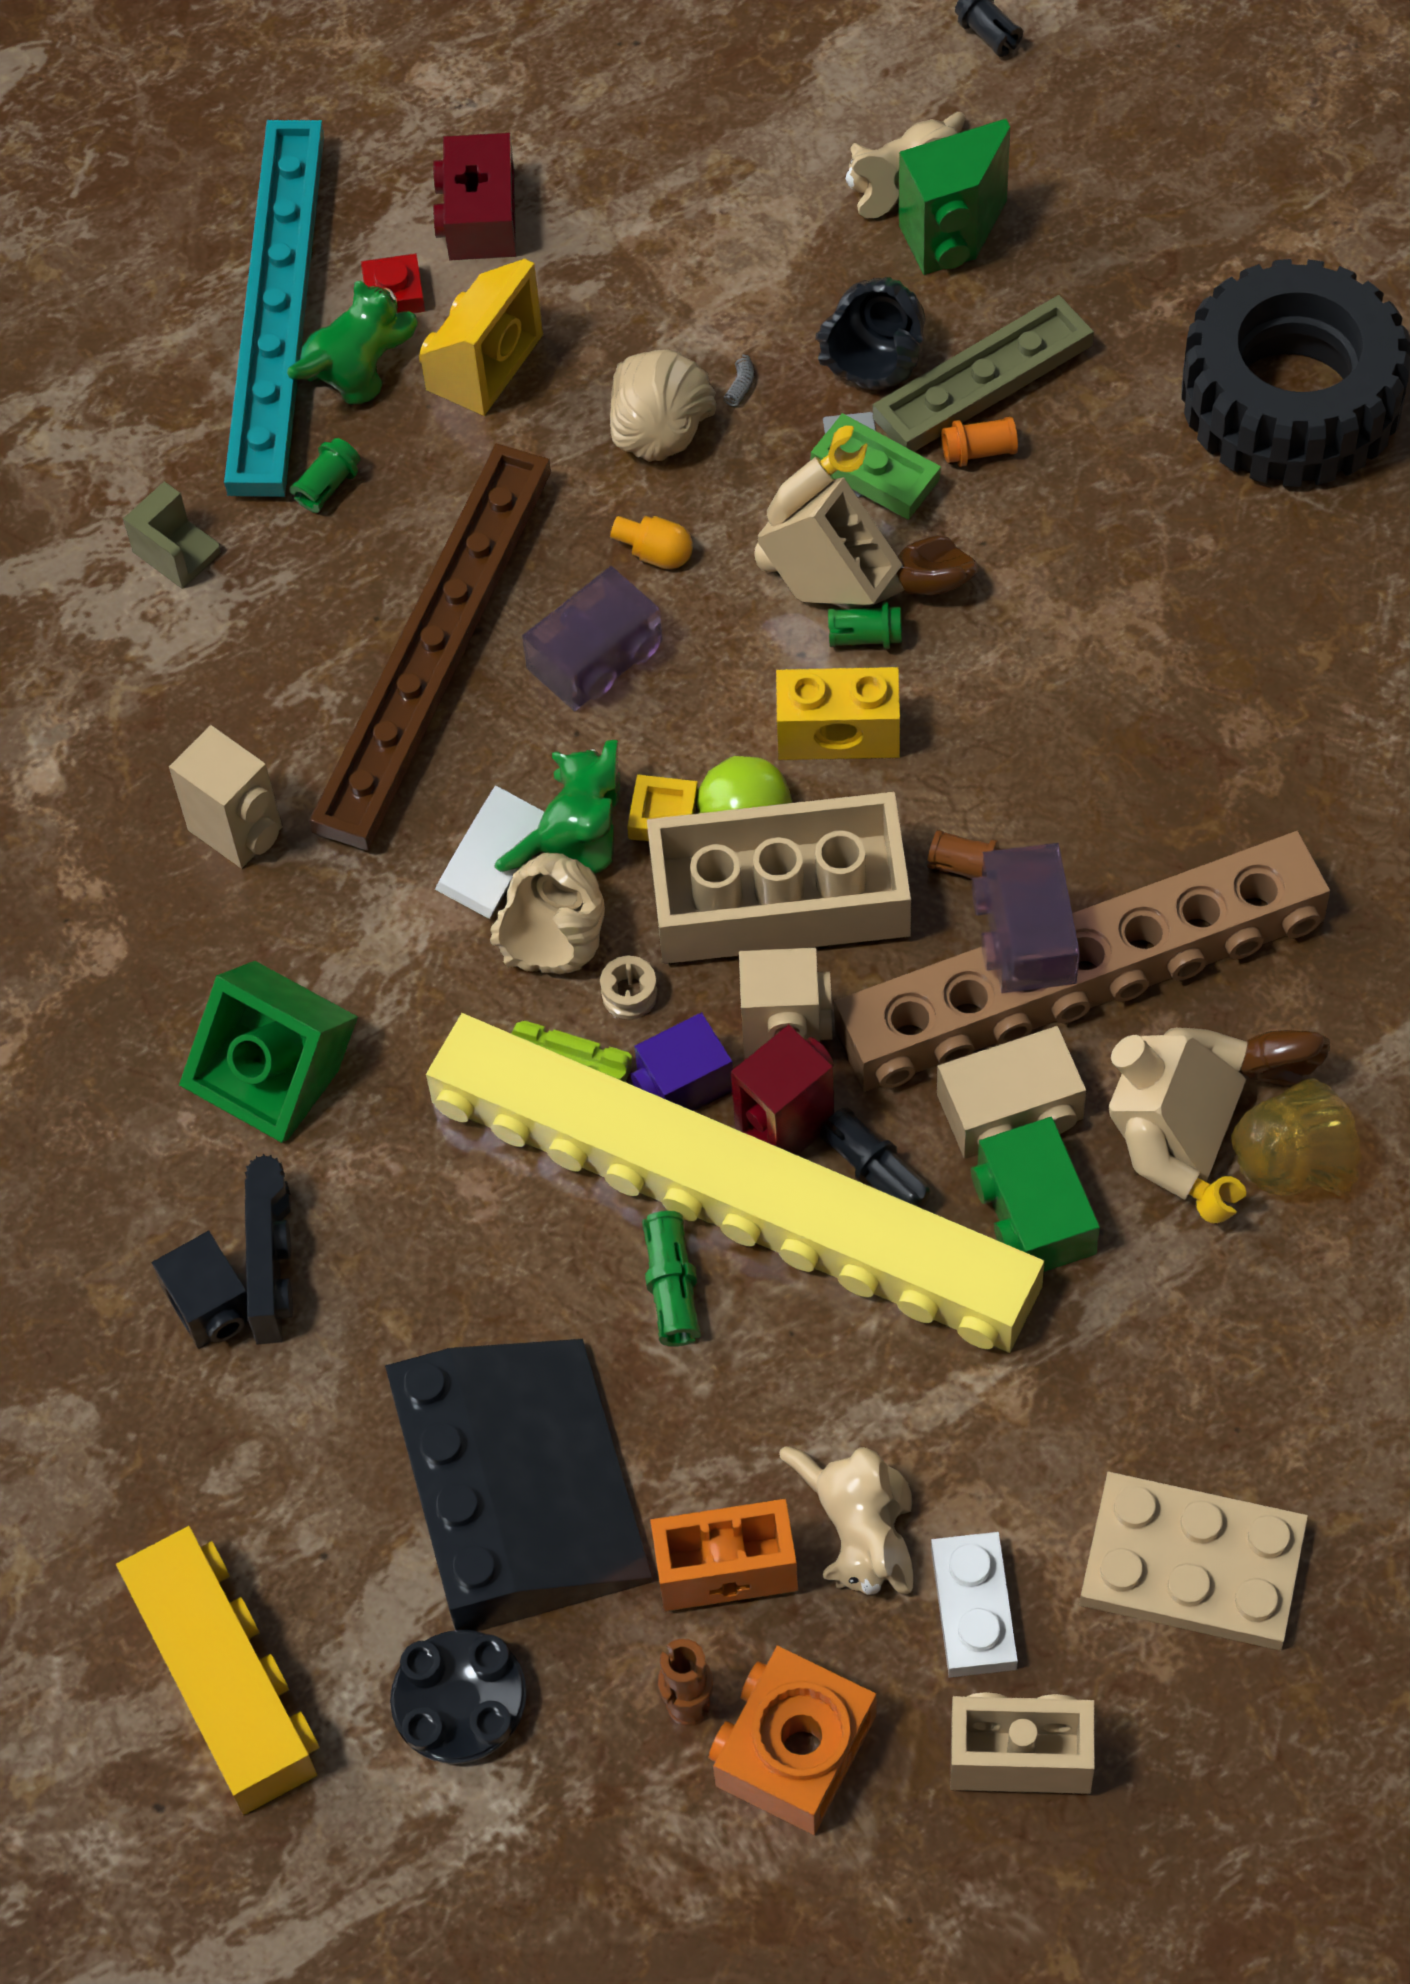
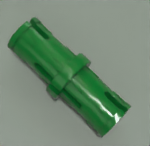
(671, 1278)

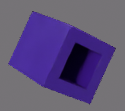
(684, 1064)

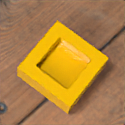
(657, 799)

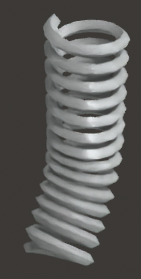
(737, 385)

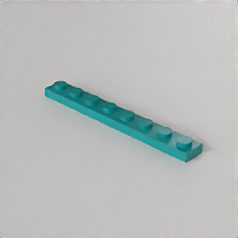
(274, 309)

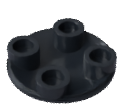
(457, 1696)

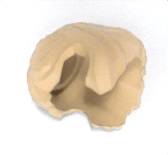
(658, 403)
(550, 916)

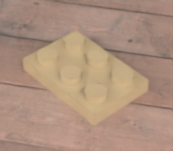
(1194, 1560)

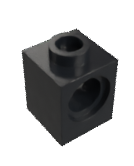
(203, 1290)

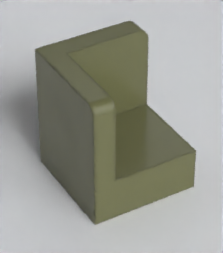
(166, 538)

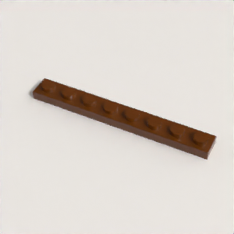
(430, 648)

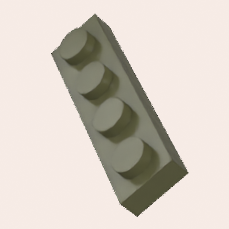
(983, 374)

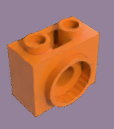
(783, 1700)

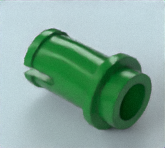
(334, 464)
(865, 626)

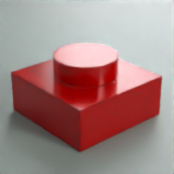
(400, 276)

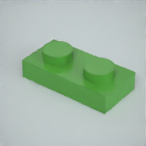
(889, 470)

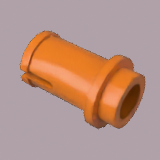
(979, 440)

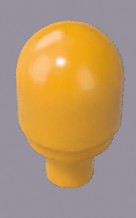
(655, 540)

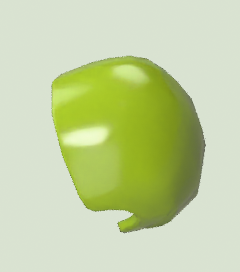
(742, 784)

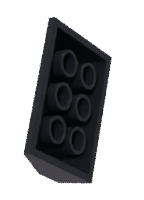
(517, 1479)

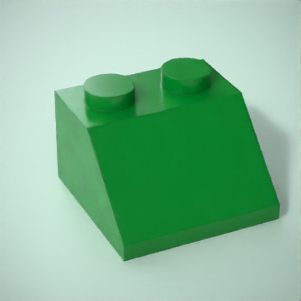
(953, 194)
(266, 1048)

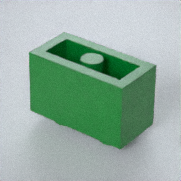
(1036, 1194)

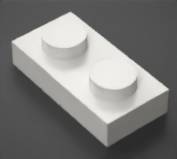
(974, 1604)

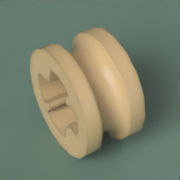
(628, 1006)

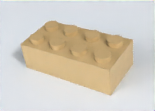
(779, 877)

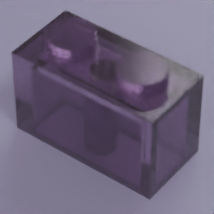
(593, 639)
(1028, 918)

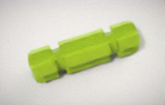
(589, 1053)

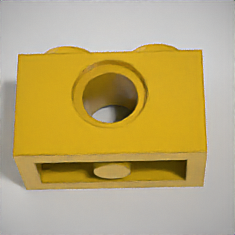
(838, 713)

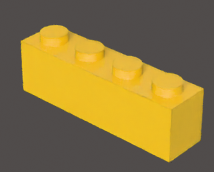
(218, 1670)

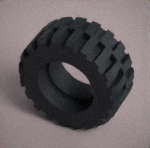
(1305, 314)

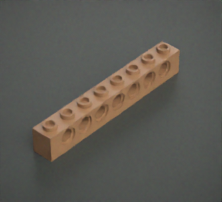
(1158, 913)

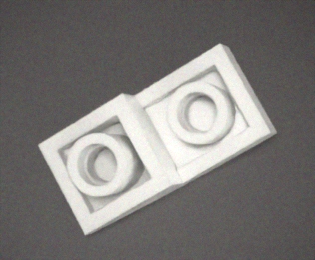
(495, 830)

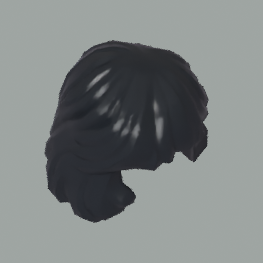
(873, 334)

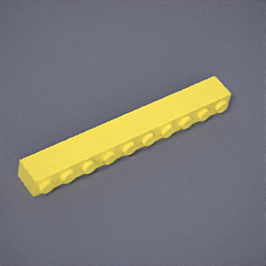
(736, 1183)

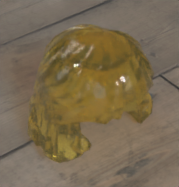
(1299, 1142)

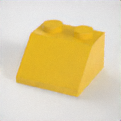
(484, 337)

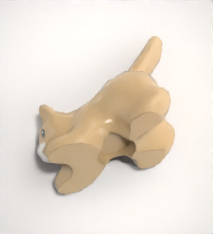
(878, 170)
(863, 1503)

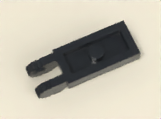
(266, 1244)

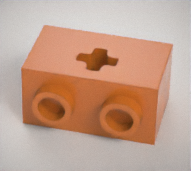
(724, 1555)

